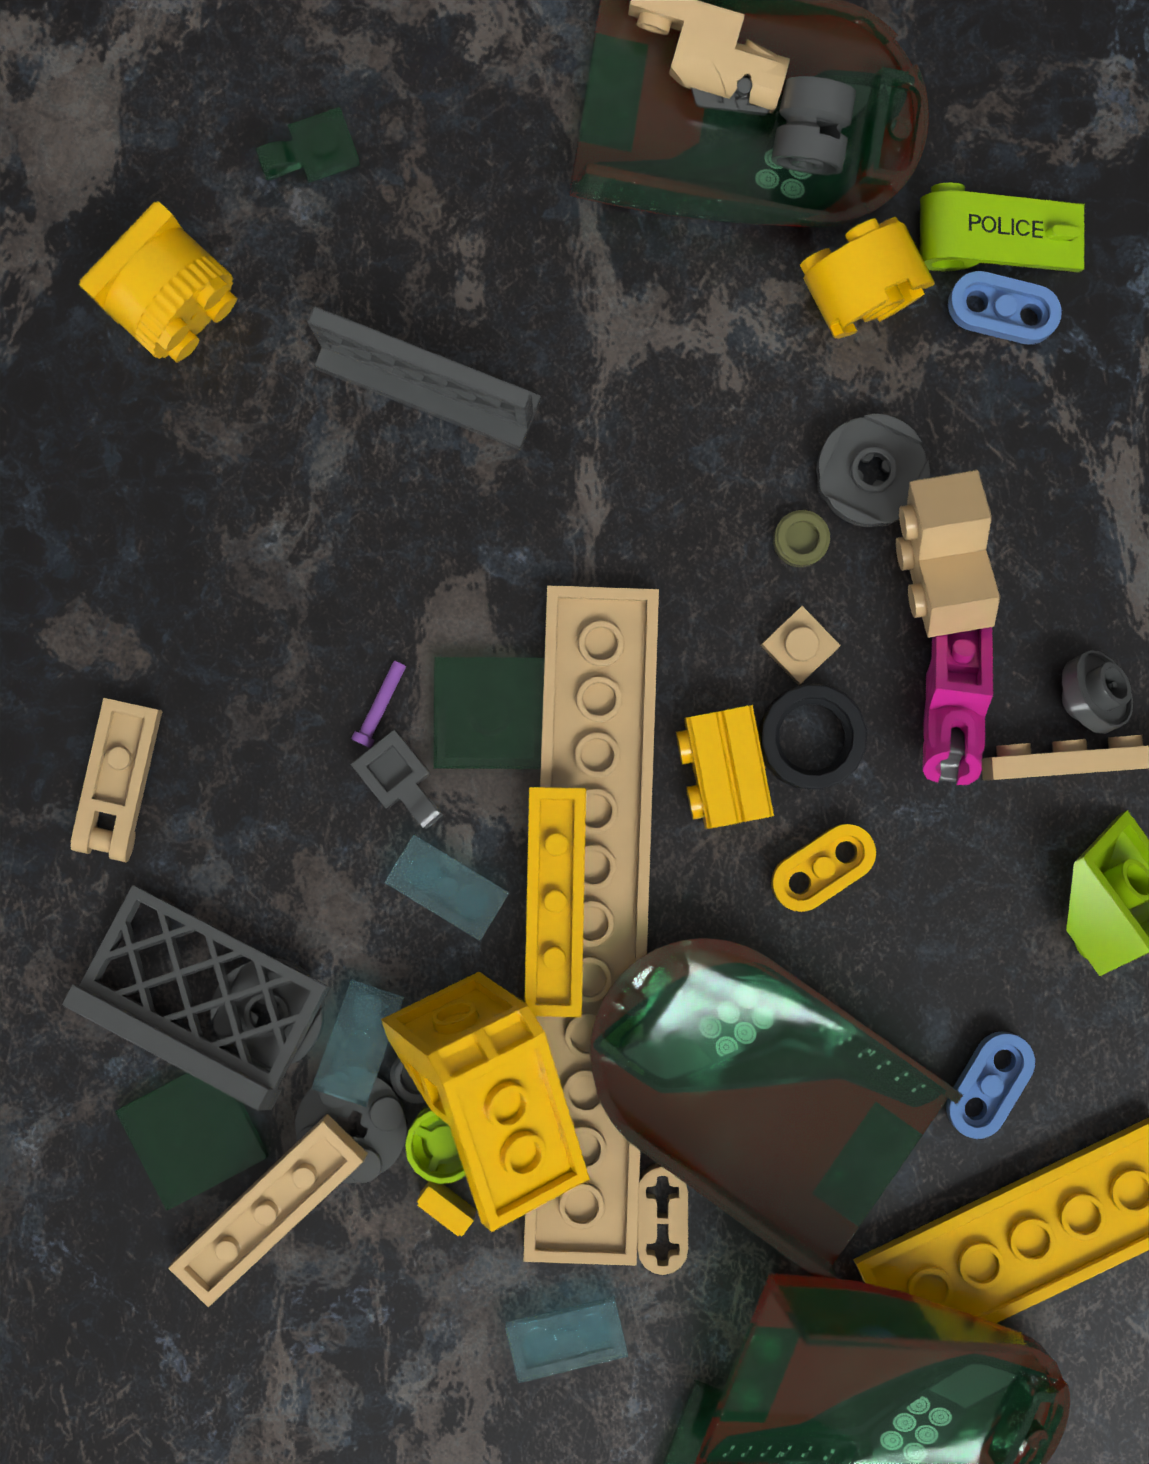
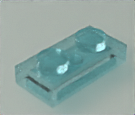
(447, 887)
(356, 1044)
(566, 1339)

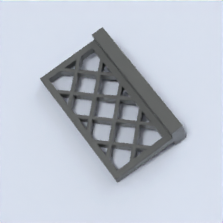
(423, 379)
(174, 1042)

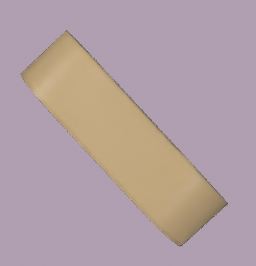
(675, 1218)

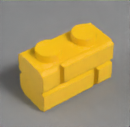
(726, 767)

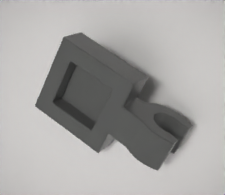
(395, 775)

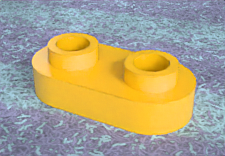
(824, 871)

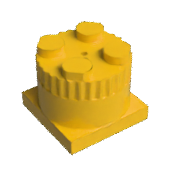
(160, 285)

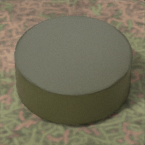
(801, 538)

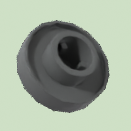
(1096, 692)

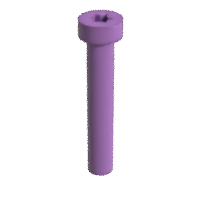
(379, 705)

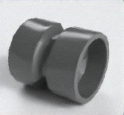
(814, 119)

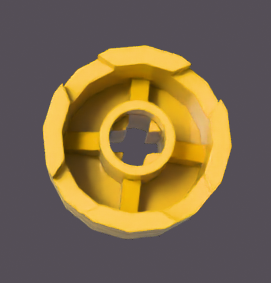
(867, 276)

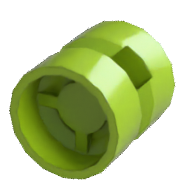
(433, 1149)

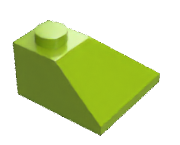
(1112, 897)

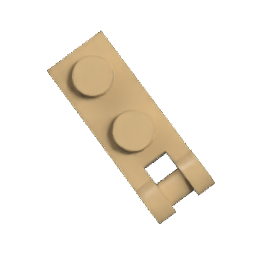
(116, 778)

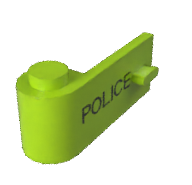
(978, 228)

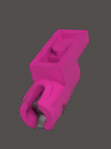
(956, 705)

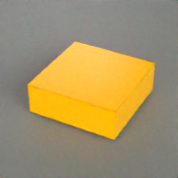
(446, 1207)

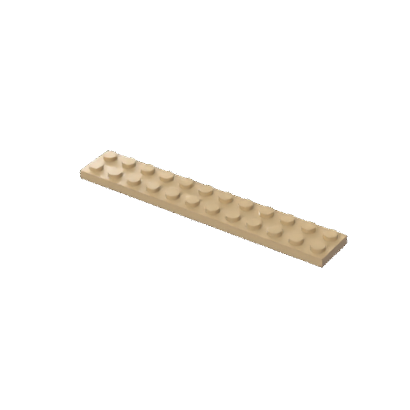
(601, 740)

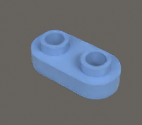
(1002, 307)
(995, 1087)

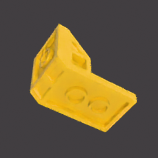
(497, 1087)

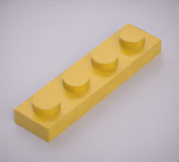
(555, 901)

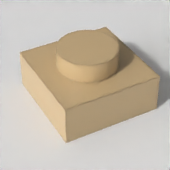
(800, 645)

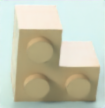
(947, 555)

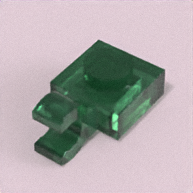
(317, 145)

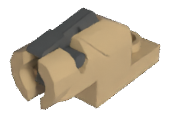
(710, 59)

